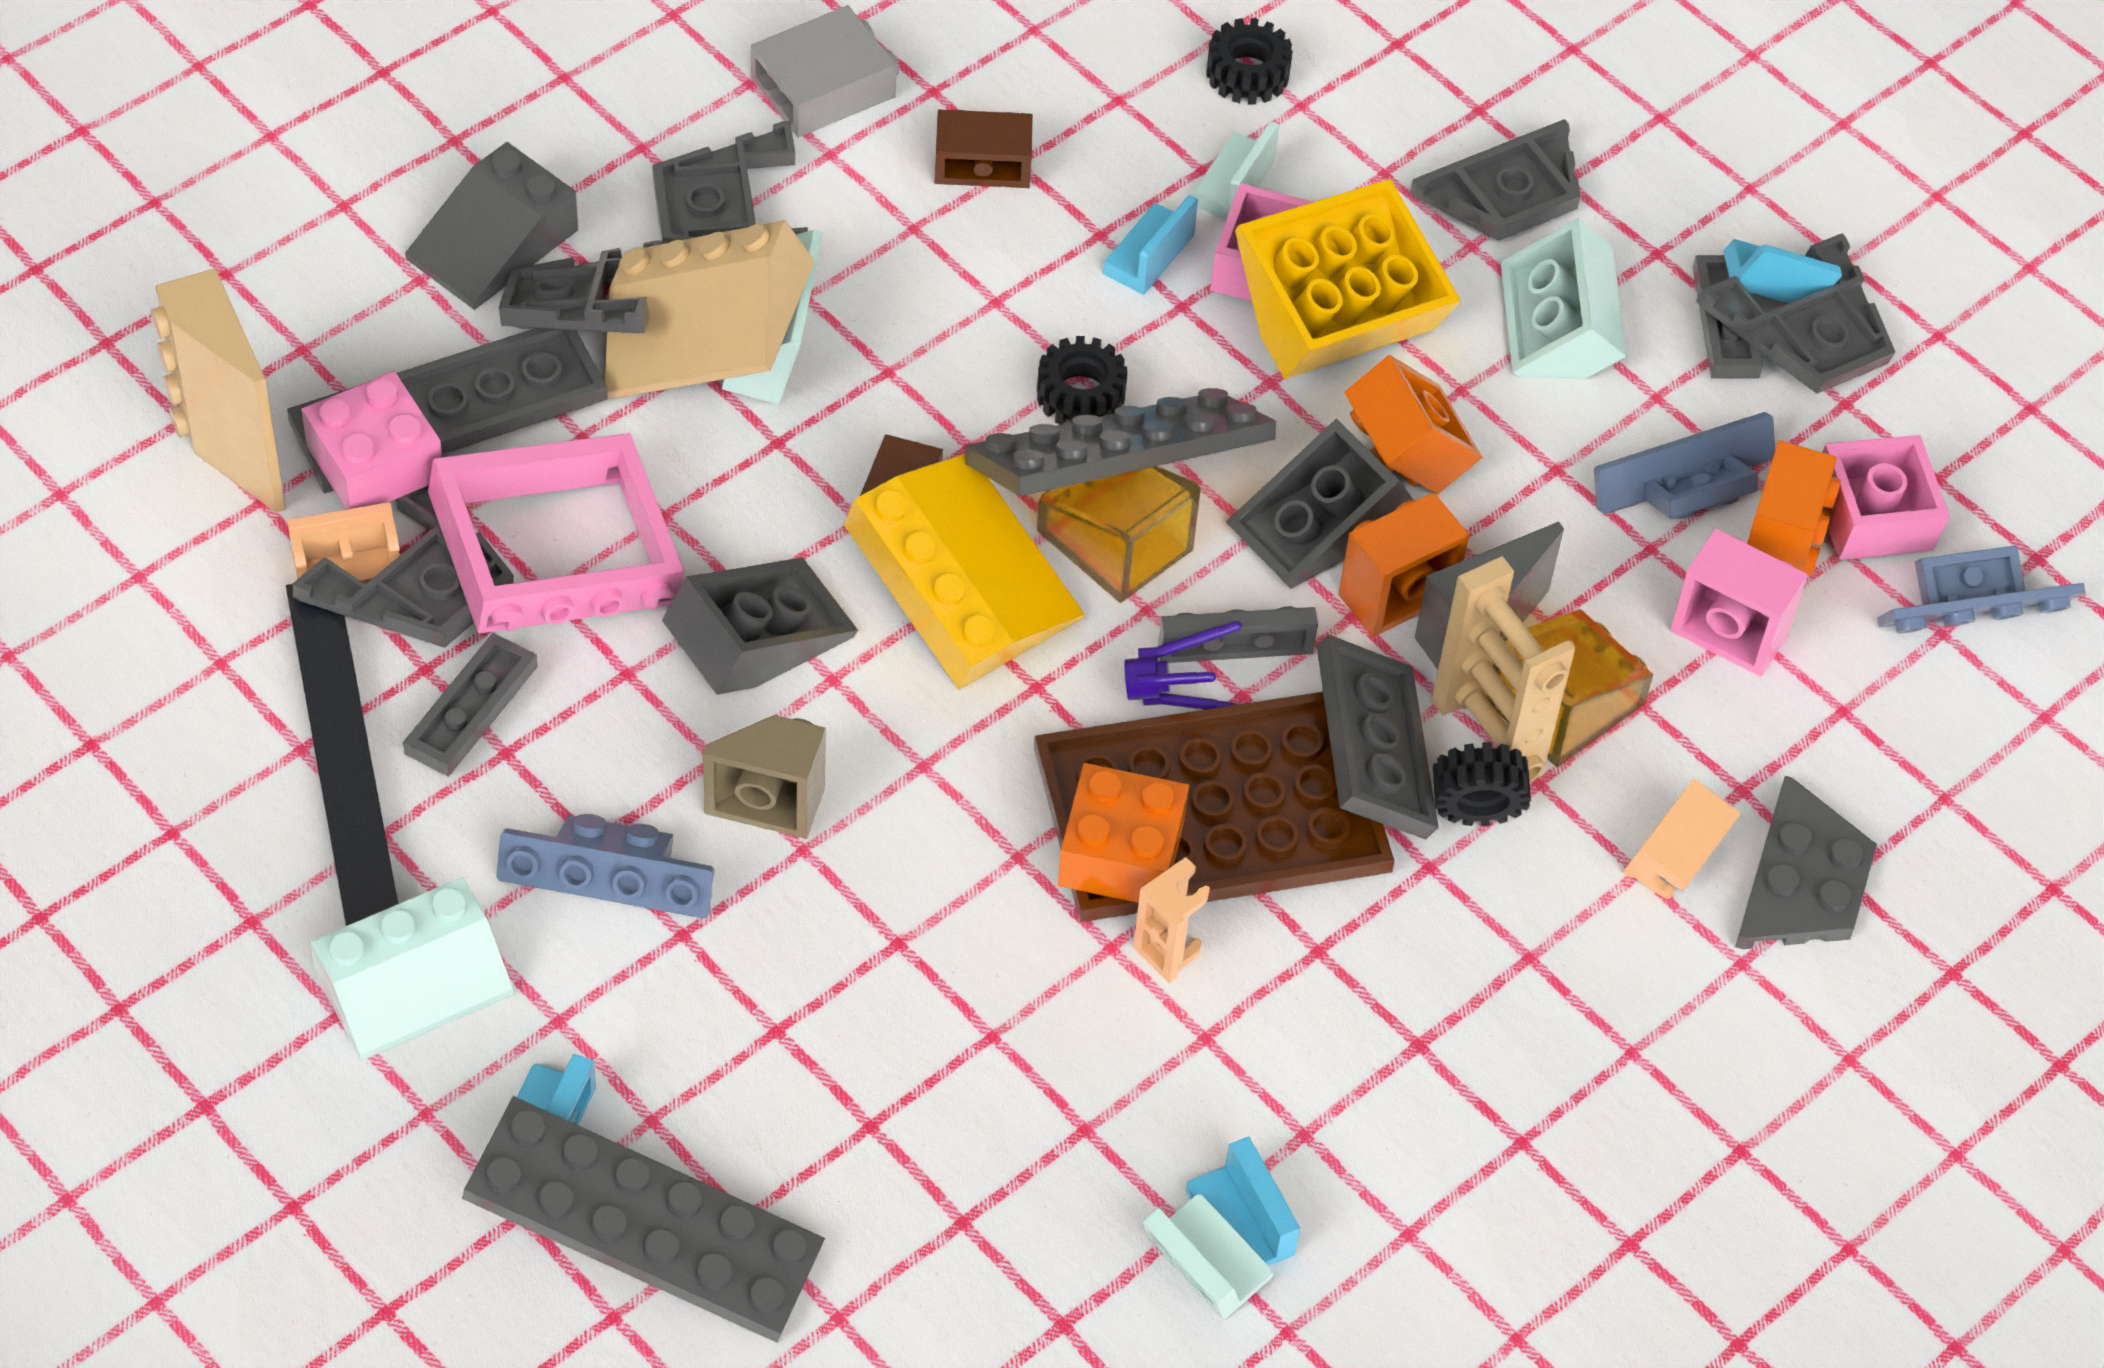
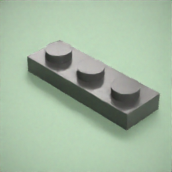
(1726, 351)
(1262, 634)
(470, 704)

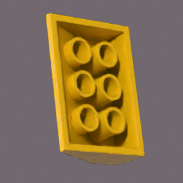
(1342, 278)
(961, 567)

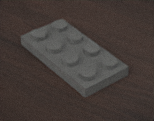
(1376, 737)

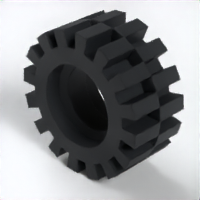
(1245, 79)
(1084, 361)
(1481, 784)

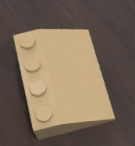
(712, 307)
(217, 384)

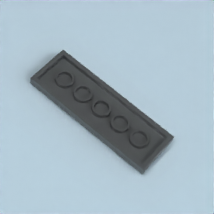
(493, 389)
(1119, 442)
(643, 1218)

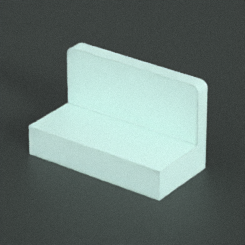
(1238, 162)
(1209, 1254)

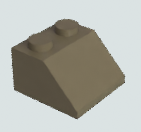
(767, 775)

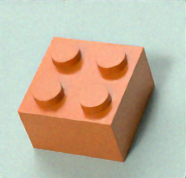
(1412, 425)
(1792, 505)
(1393, 556)
(1121, 832)

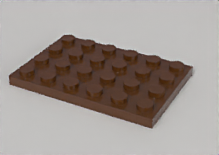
(1257, 799)

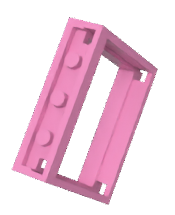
(544, 470)

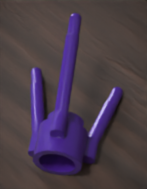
(1149, 677)

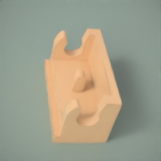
(354, 539)
(1682, 840)
(1164, 920)

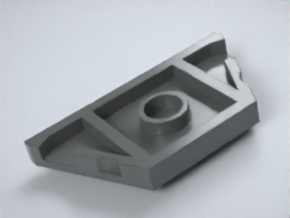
(1507, 184)
(1807, 874)

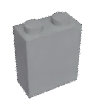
(824, 70)

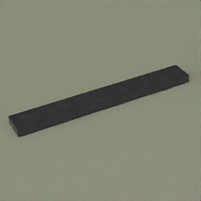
(343, 761)

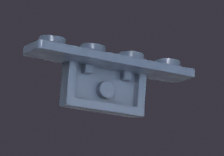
(1690, 470)
(1975, 583)
(607, 864)

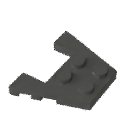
(712, 188)
(571, 297)
(1817, 337)
(414, 593)

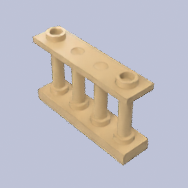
(1468, 671)

